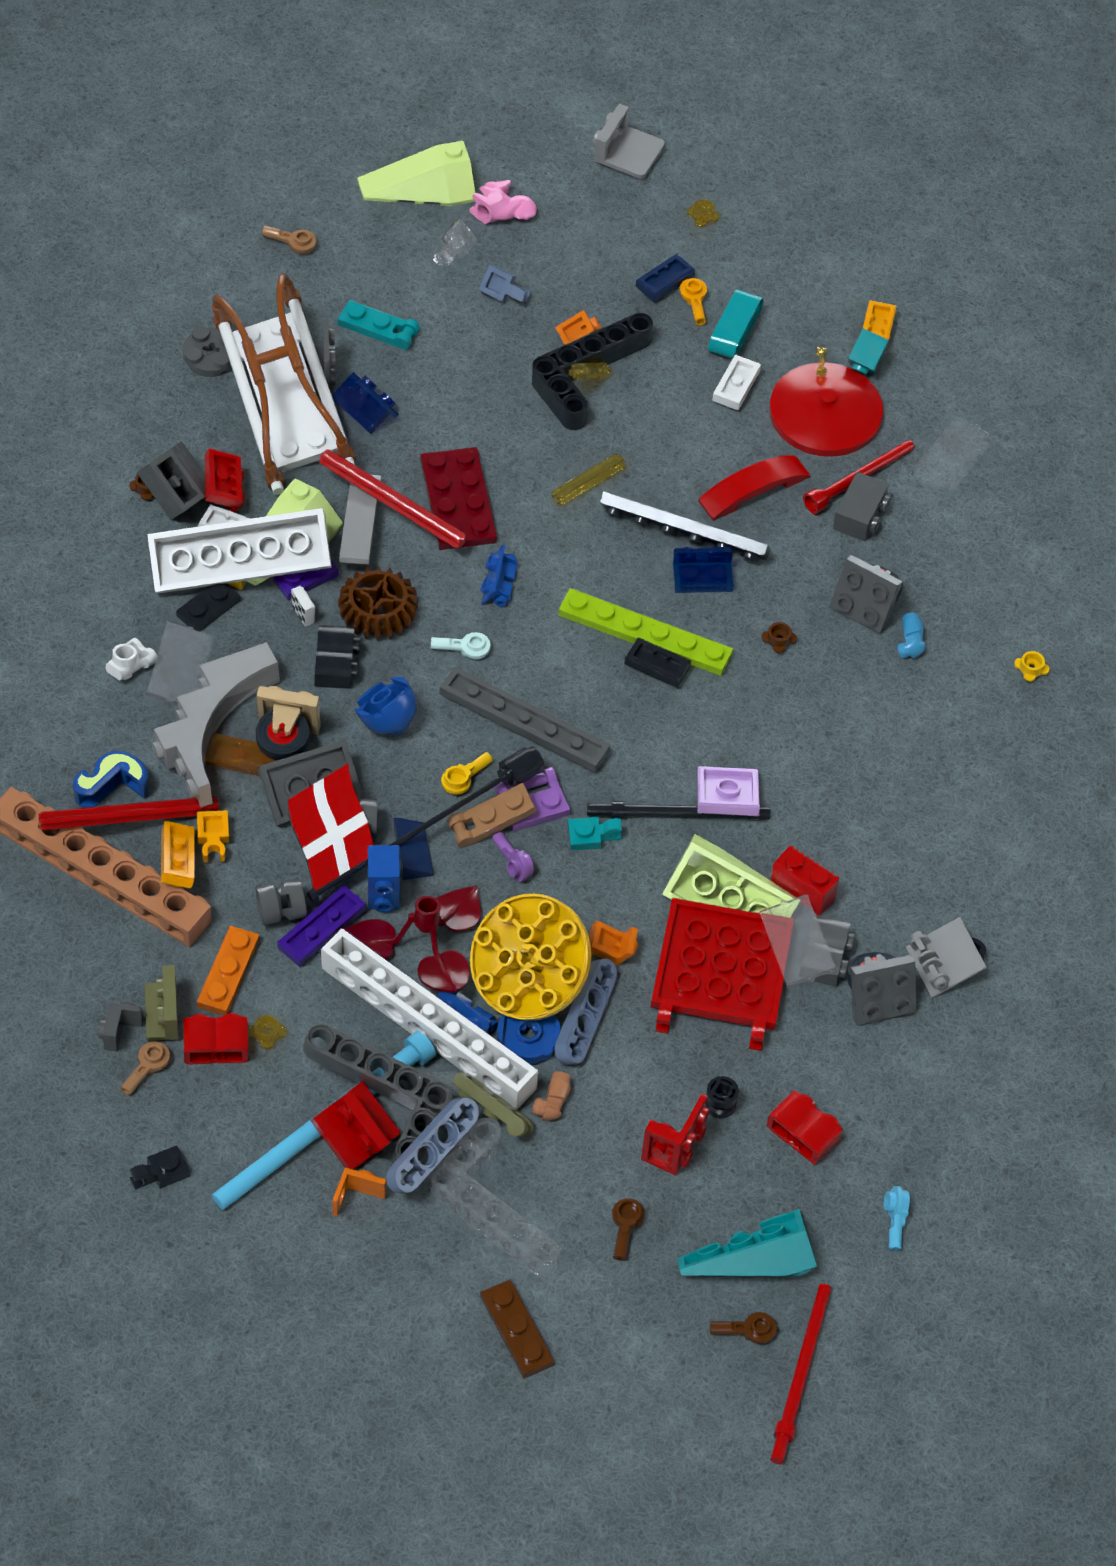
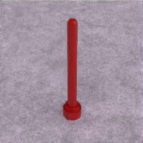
(817, 499)

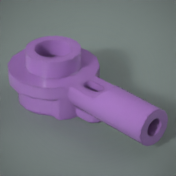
(519, 863)

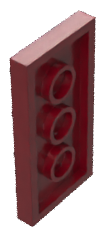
(459, 494)

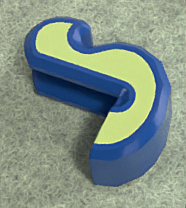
(108, 773)

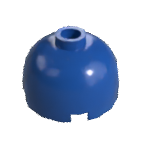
(388, 707)

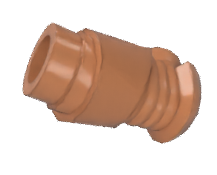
(556, 1095)

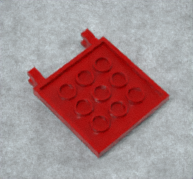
(717, 968)

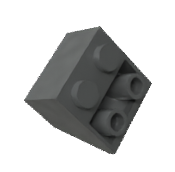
(175, 480)

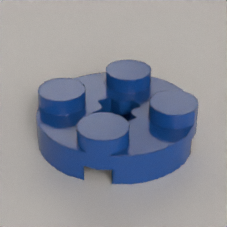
(529, 1049)

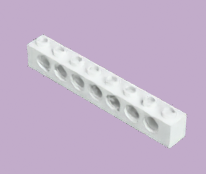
(420, 1010)

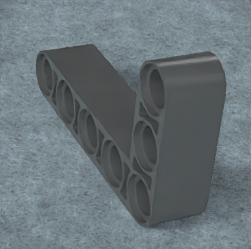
(385, 1085)

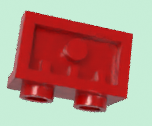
(224, 479)

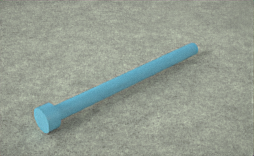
(417, 1050)

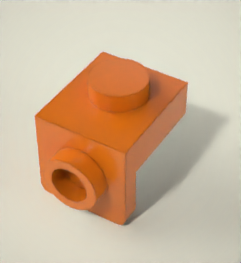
(611, 943)

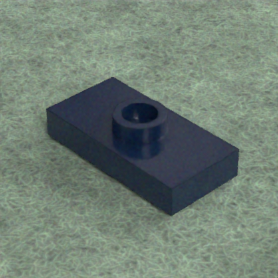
(665, 277)

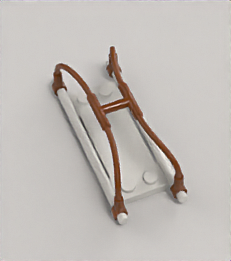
(294, 420)

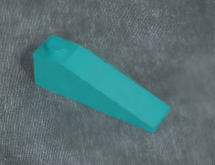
(774, 1250)

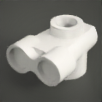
(129, 658)

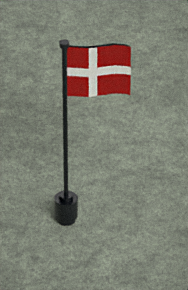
(336, 831)

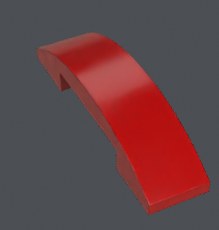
(751, 482)

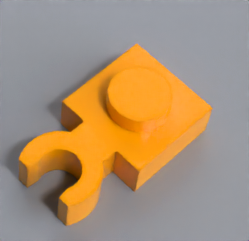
(213, 832)

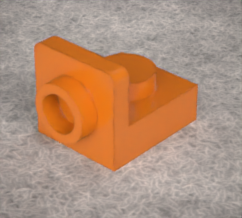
(577, 327)

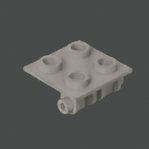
(945, 956)

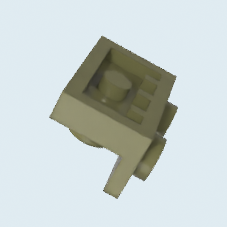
(162, 1006)

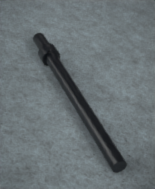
(618, 810)

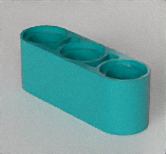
(735, 324)

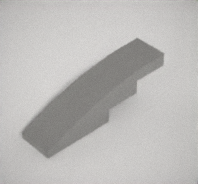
(358, 526)

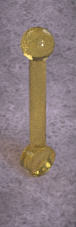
(821, 351)

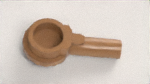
(299, 241)
(152, 1058)

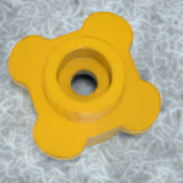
(1031, 658)

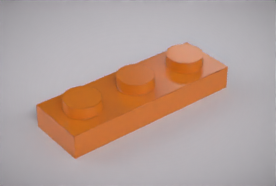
(228, 970)

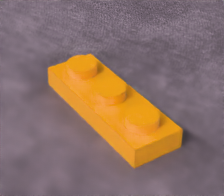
(177, 854)

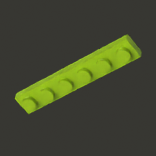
(631, 625)

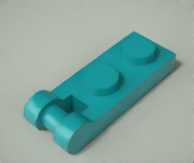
(378, 324)

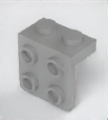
(624, 146)

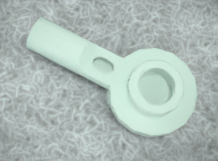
(472, 645)

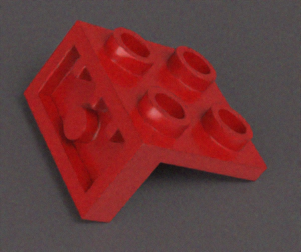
(672, 1149)

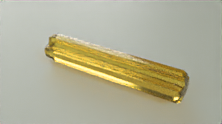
(588, 479)

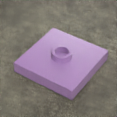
(728, 791)

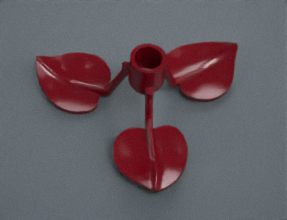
(455, 909)

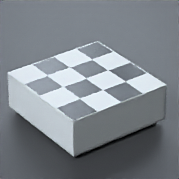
(303, 606)

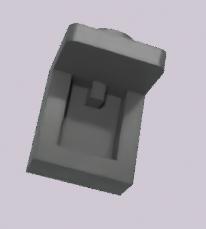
(118, 1014)

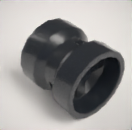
(719, 1104)

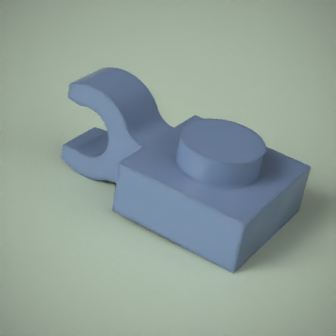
(500, 284)

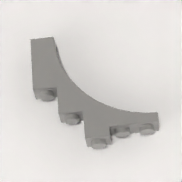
(199, 713)

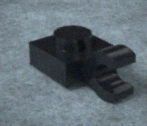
(163, 1167)

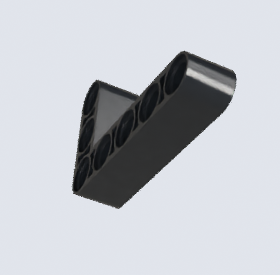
(605, 345)

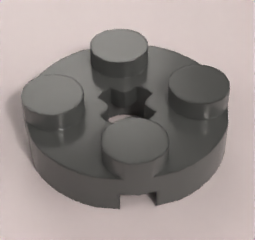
(196, 355)

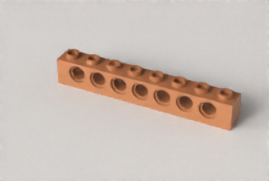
(106, 879)

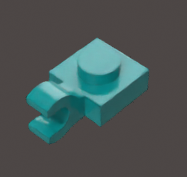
(588, 833)

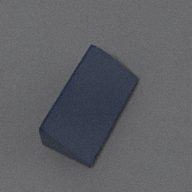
(414, 853)

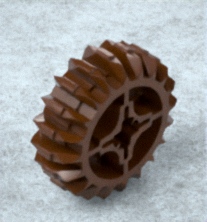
(379, 608)

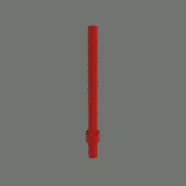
(785, 1427)

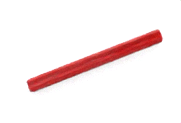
(392, 499)
(123, 813)

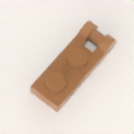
(492, 816)

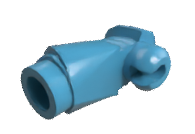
(913, 634)

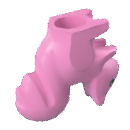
(497, 205)

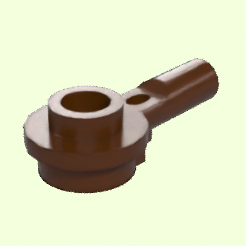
(627, 1215)
(758, 1328)

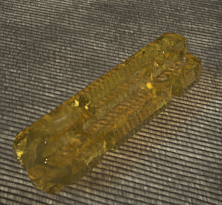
(590, 371)

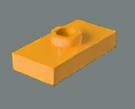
(880, 318)

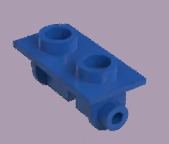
(500, 567)
(464, 1007)

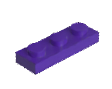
(321, 925)

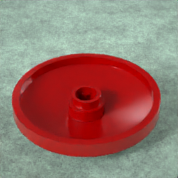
(828, 412)

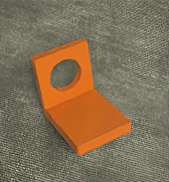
(360, 1181)

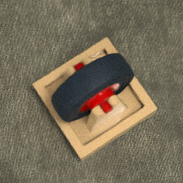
(285, 721)

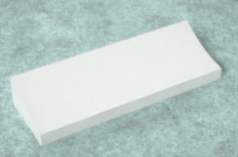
(239, 550)

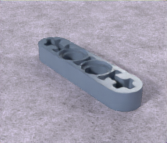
(572, 1043)
(434, 1147)

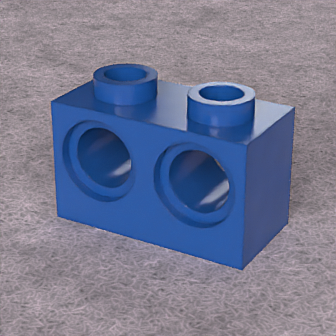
(383, 877)

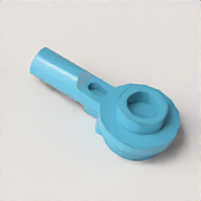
(897, 1205)

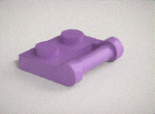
(548, 803)

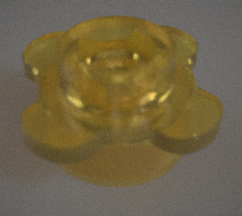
(705, 207)
(270, 1023)

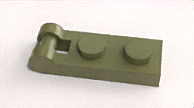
(494, 1106)

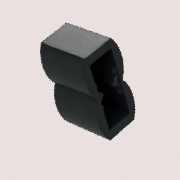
(335, 656)

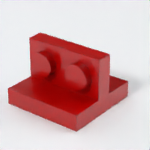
(355, 1126)

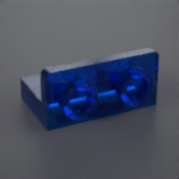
(363, 403)
(702, 570)

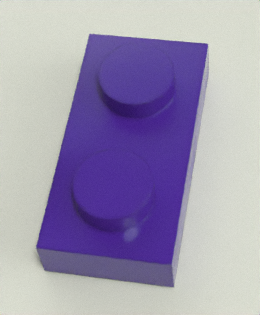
(307, 579)

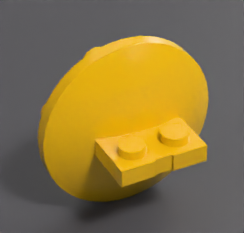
(530, 957)

